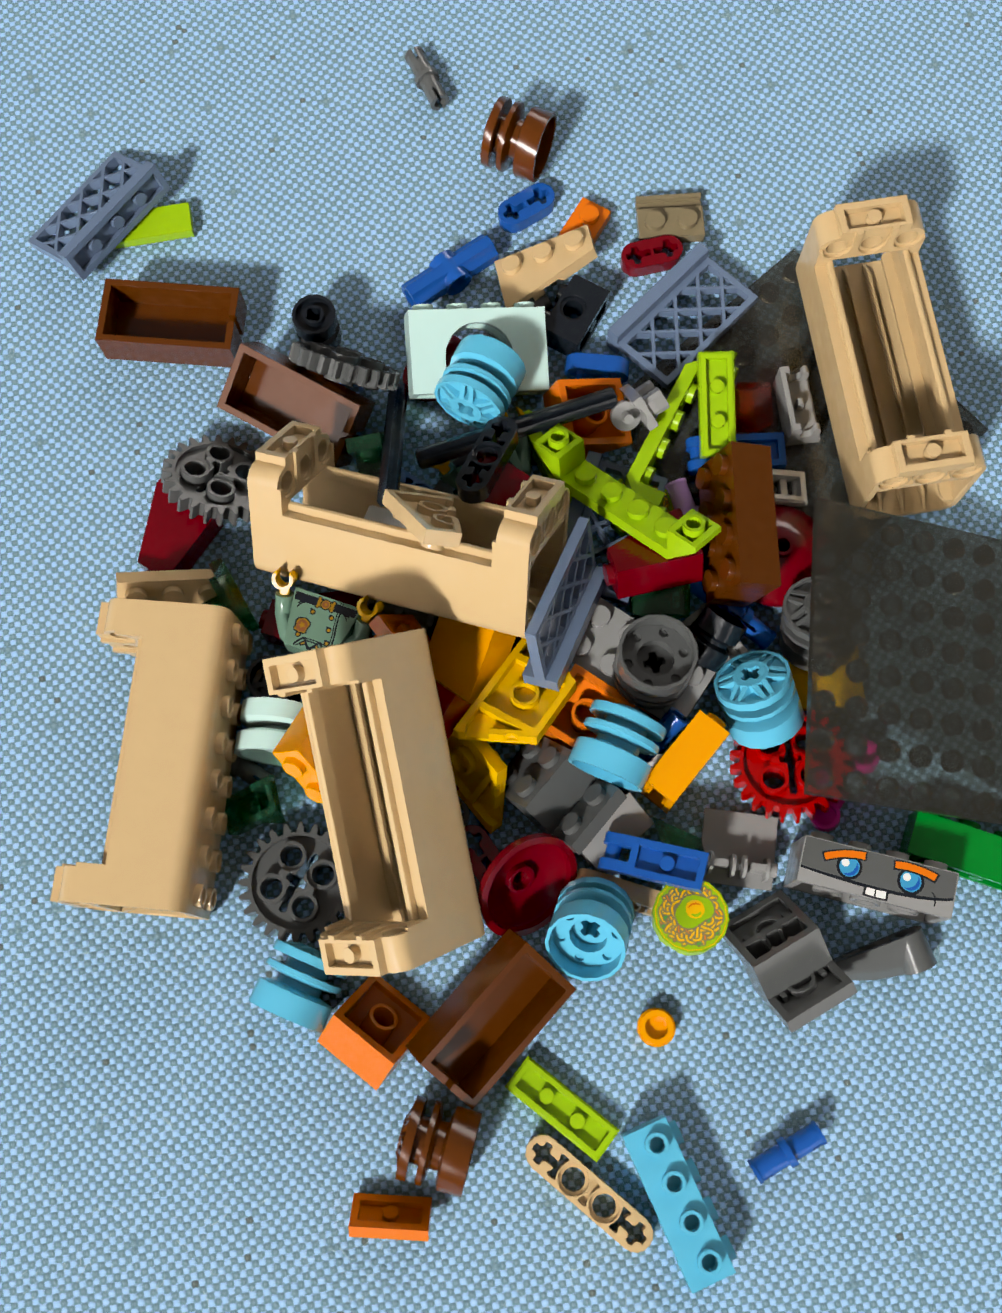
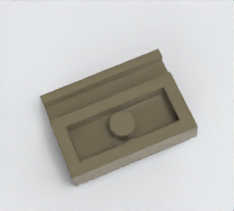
(670, 215)

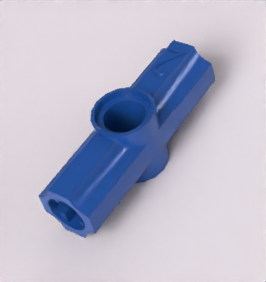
(450, 271)

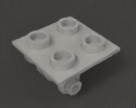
(740, 848)

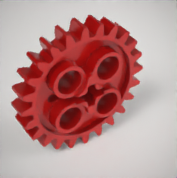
(756, 766)

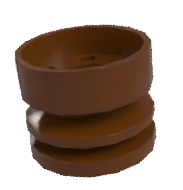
(518, 139)
(438, 1145)

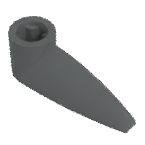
(889, 957)

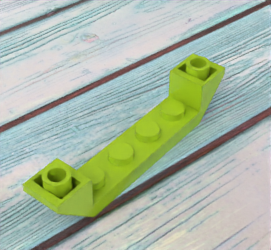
(656, 442)
(671, 538)

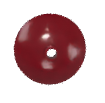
(796, 532)
(525, 884)

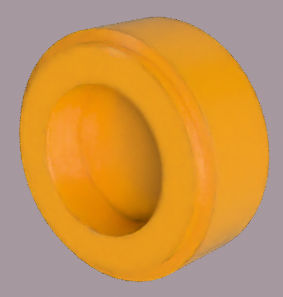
(656, 1027)

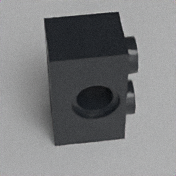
(577, 298)

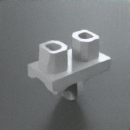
(642, 405)

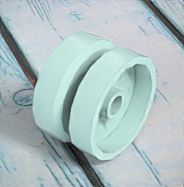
(266, 724)

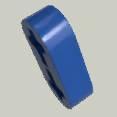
(527, 210)
(593, 366)

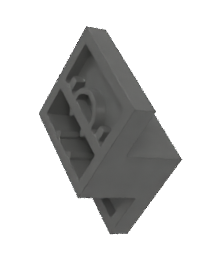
(559, 795)
(788, 961)

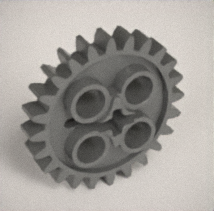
(344, 365)
(209, 479)
(270, 866)

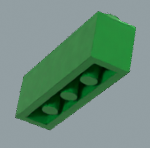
(958, 844)

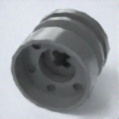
(796, 624)
(665, 646)

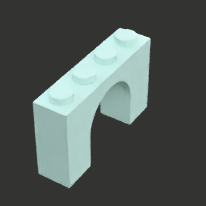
(431, 329)

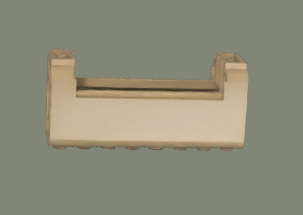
(884, 361)
(485, 582)
(171, 761)
(385, 802)

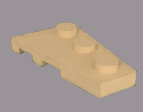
(535, 268)
(426, 517)
(167, 585)

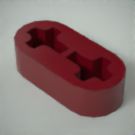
(651, 255)
(487, 846)

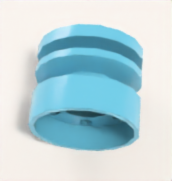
(480, 380)
(759, 699)
(620, 738)
(590, 929)
(297, 987)

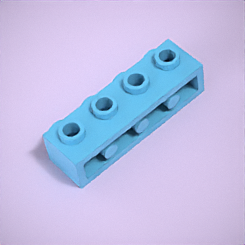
(678, 1203)

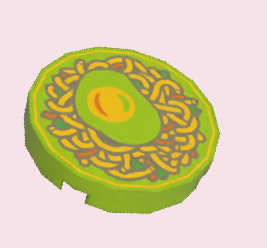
(690, 919)

